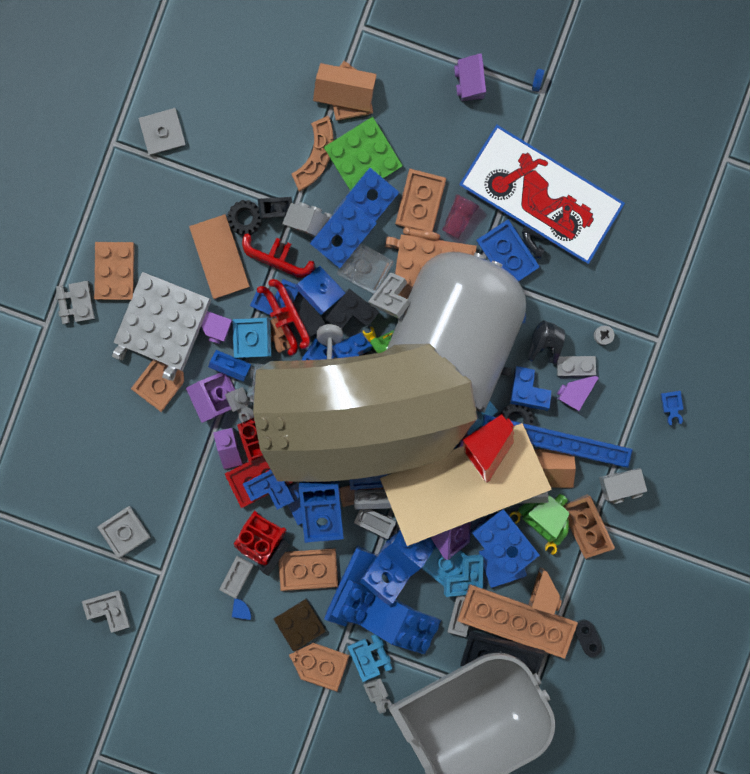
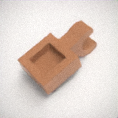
(277, 336)

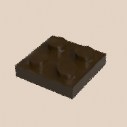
(299, 624)

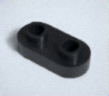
(588, 638)

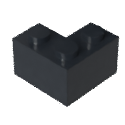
(352, 306)

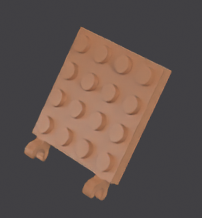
(414, 254)

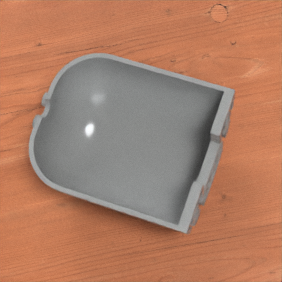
(467, 314)
(478, 718)

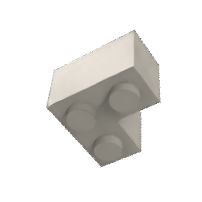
(306, 220)
(622, 485)

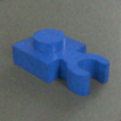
(672, 403)

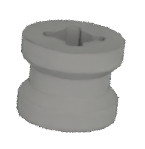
(604, 335)

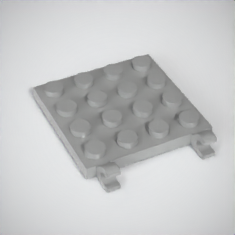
(161, 323)

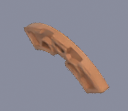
(319, 158)

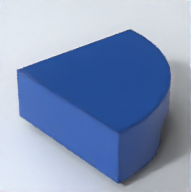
(537, 80)
(241, 610)

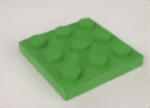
(360, 149)

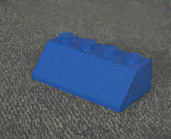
(355, 570)

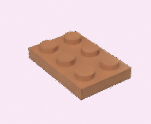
(114, 270)

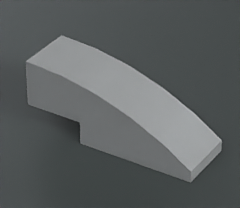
(377, 523)

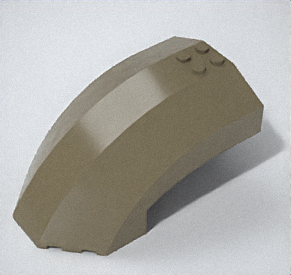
(360, 413)

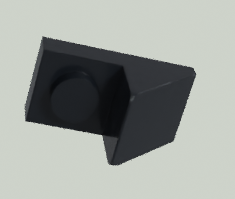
(273, 207)

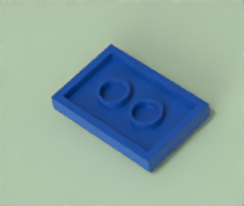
(507, 248)

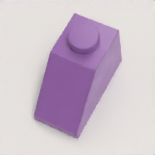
(216, 327)
(576, 392)
(228, 448)

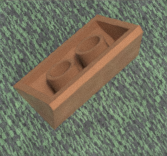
(344, 87)
(558, 467)
(588, 527)

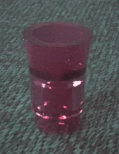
(459, 216)

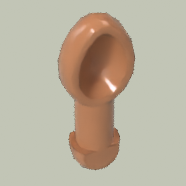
(422, 234)

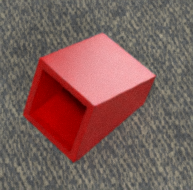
(489, 446)

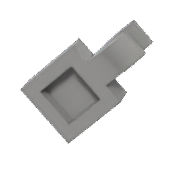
(238, 402)
(377, 693)

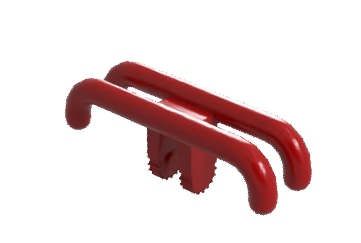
(275, 262)
(285, 315)

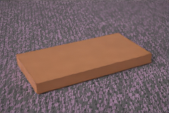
(219, 256)

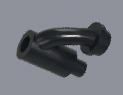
(527, 234)

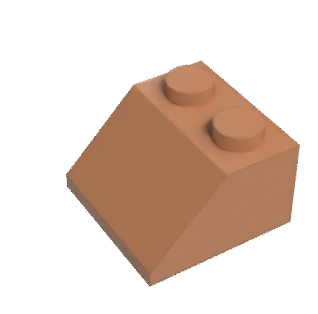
(544, 594)

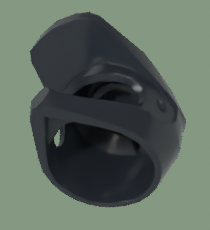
(547, 335)

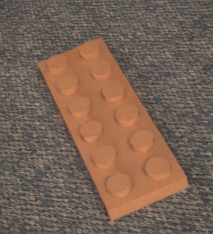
(516, 621)

